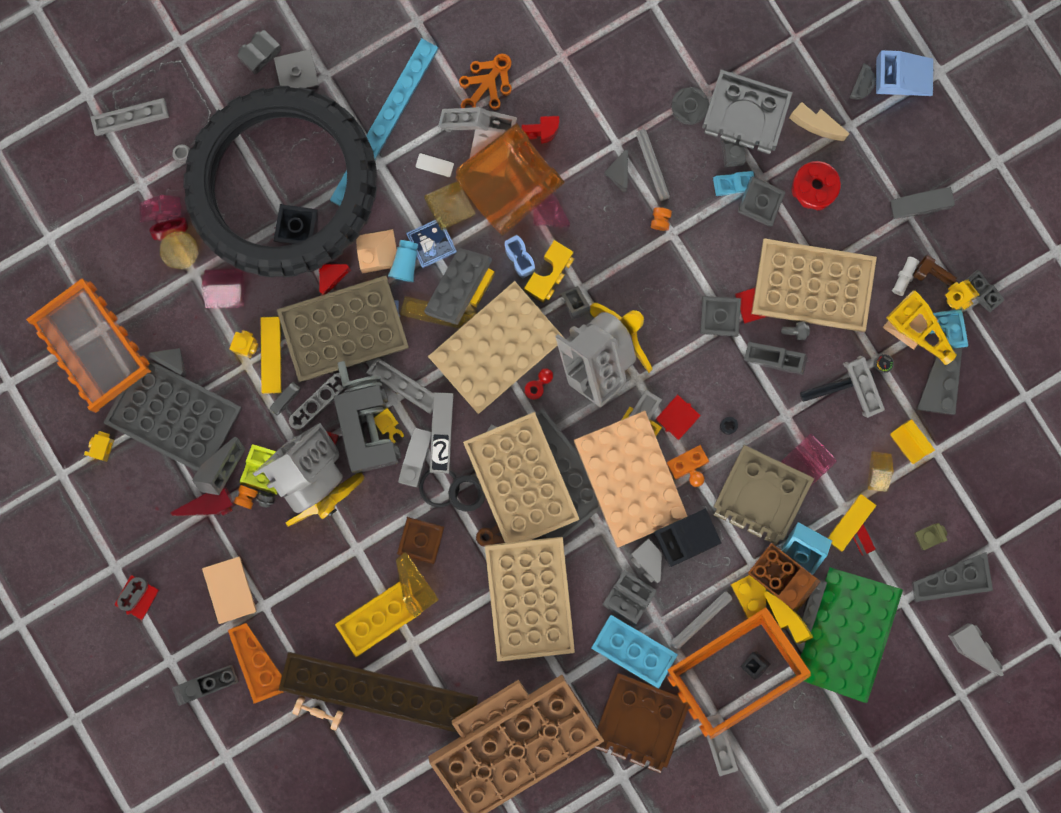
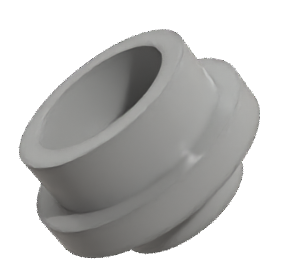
(180, 153)

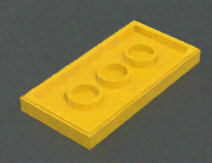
(375, 620)

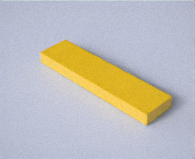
(271, 355)

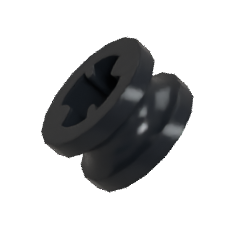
(730, 431)

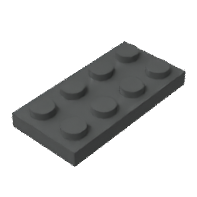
(458, 286)

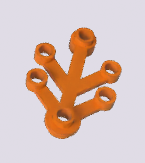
(488, 81)

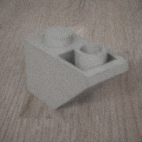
(648, 558)

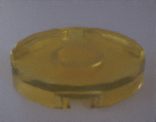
(178, 250)

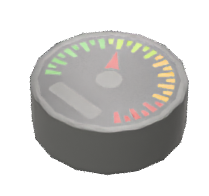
(884, 363)

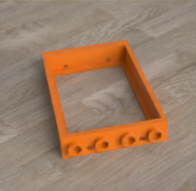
(781, 642)

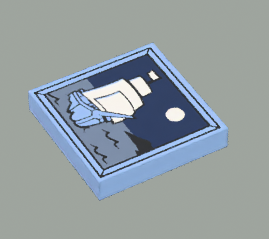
(432, 243)

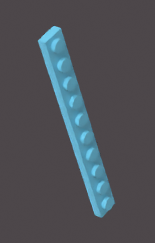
(394, 105)

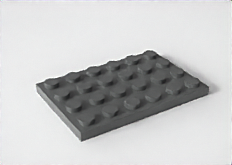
(174, 416)
(573, 475)

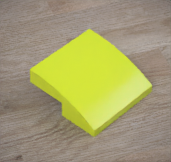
(257, 457)

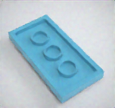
(634, 651)

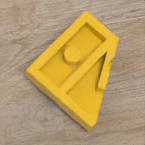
(750, 595)

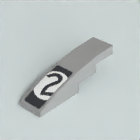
(441, 433)

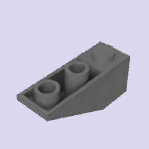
(205, 685)

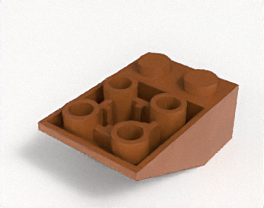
(784, 577)

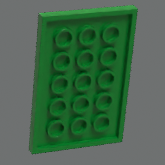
(850, 634)

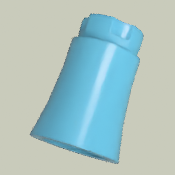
(404, 261)

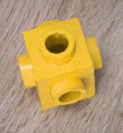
(961, 295)

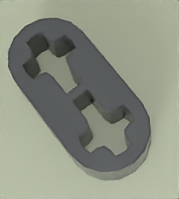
(285, 398)
(135, 596)

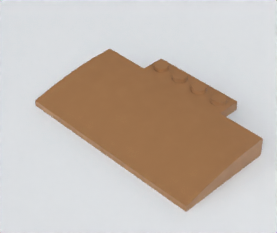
(513, 744)

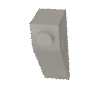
(415, 458)

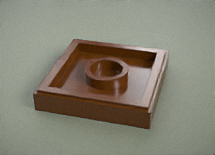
(420, 540)

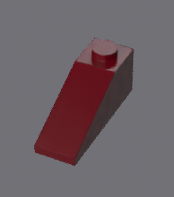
(207, 505)

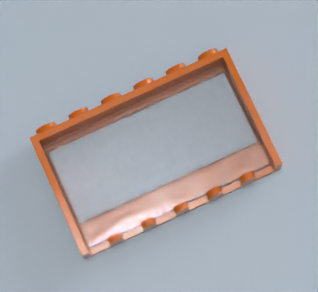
(89, 344)

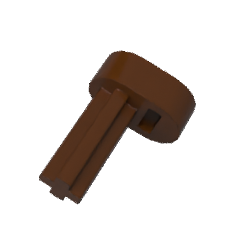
(928, 265)

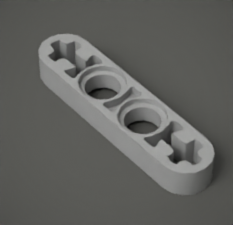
(316, 398)

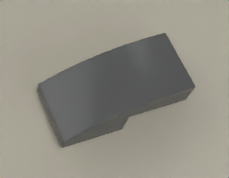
(989, 295)

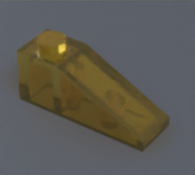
(415, 590)

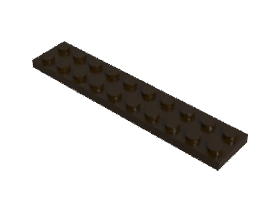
(374, 692)

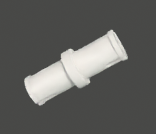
(905, 276)

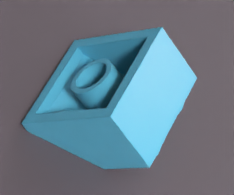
(806, 547)

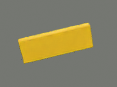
(851, 522)

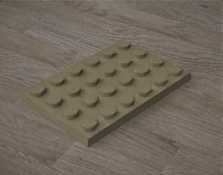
(342, 326)

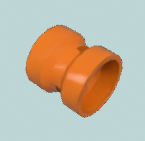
(661, 219)
(245, 497)

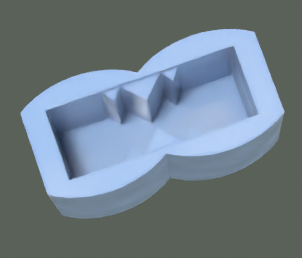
(517, 253)

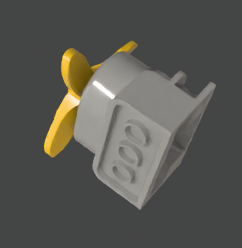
(602, 353)
(307, 474)

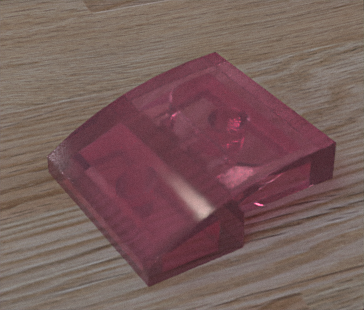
(810, 458)

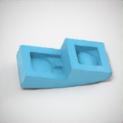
(732, 183)

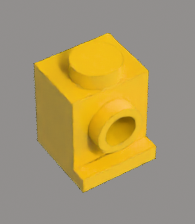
(100, 446)

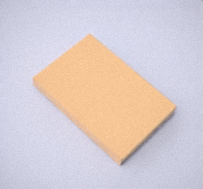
(229, 590)

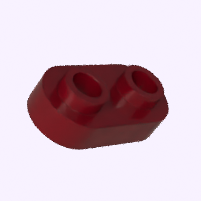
(161, 229)

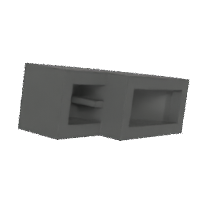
(922, 203)
(776, 358)

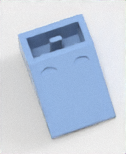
(904, 74)

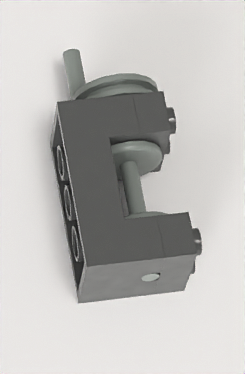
(363, 399)

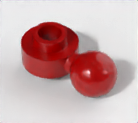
(545, 376)

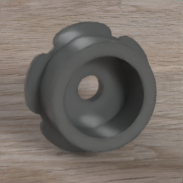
(265, 499)

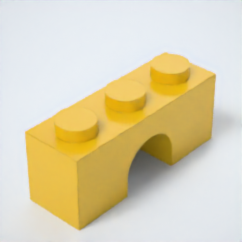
(542, 286)

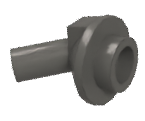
(801, 330)

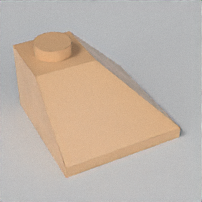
(376, 251)

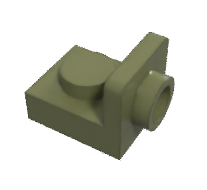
(931, 536)

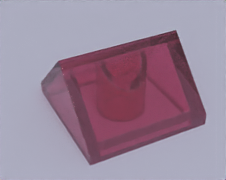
(223, 288)

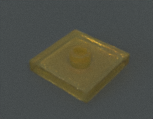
(449, 205)

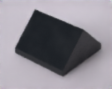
(295, 224)

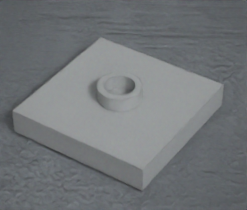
(297, 70)

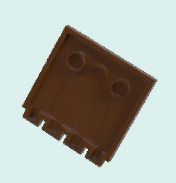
(641, 723)

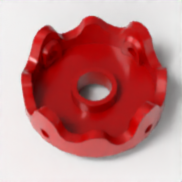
(811, 197)

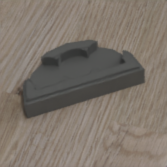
(864, 83)

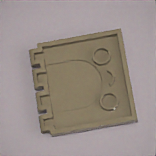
(762, 495)

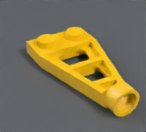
(904, 315)

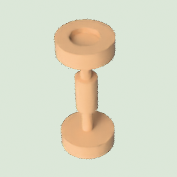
(317, 712)

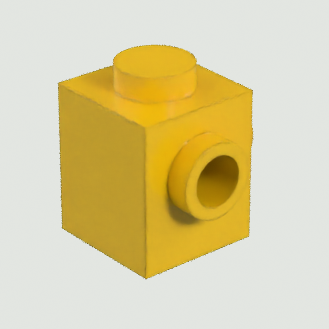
(244, 344)

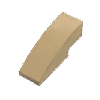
(819, 123)

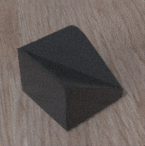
(755, 665)

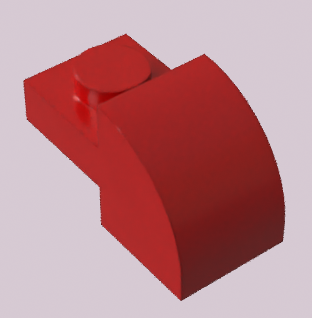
(546, 129)

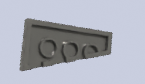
(942, 386)
(960, 579)

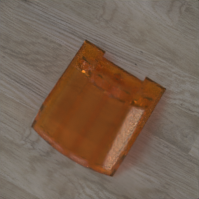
(508, 179)

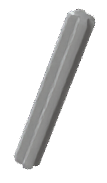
(652, 164)
(701, 620)

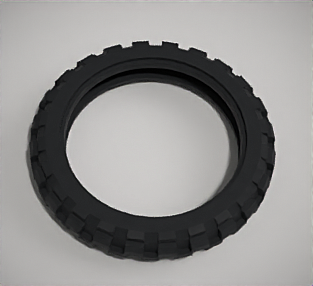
(225, 127)

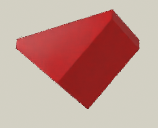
(331, 275)

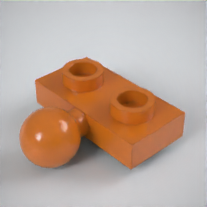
(688, 463)

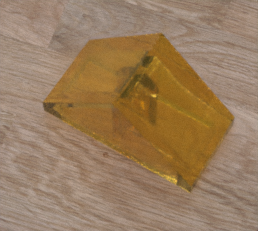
(880, 471)

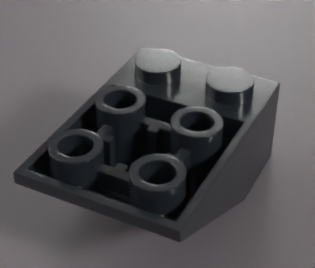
(687, 537)

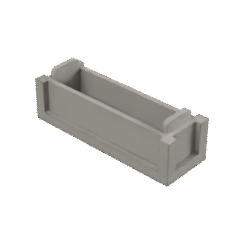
(464, 119)
(864, 386)
(721, 749)

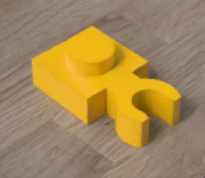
(385, 422)

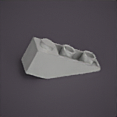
(970, 644)

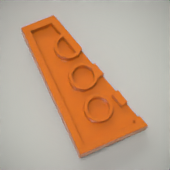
(258, 669)

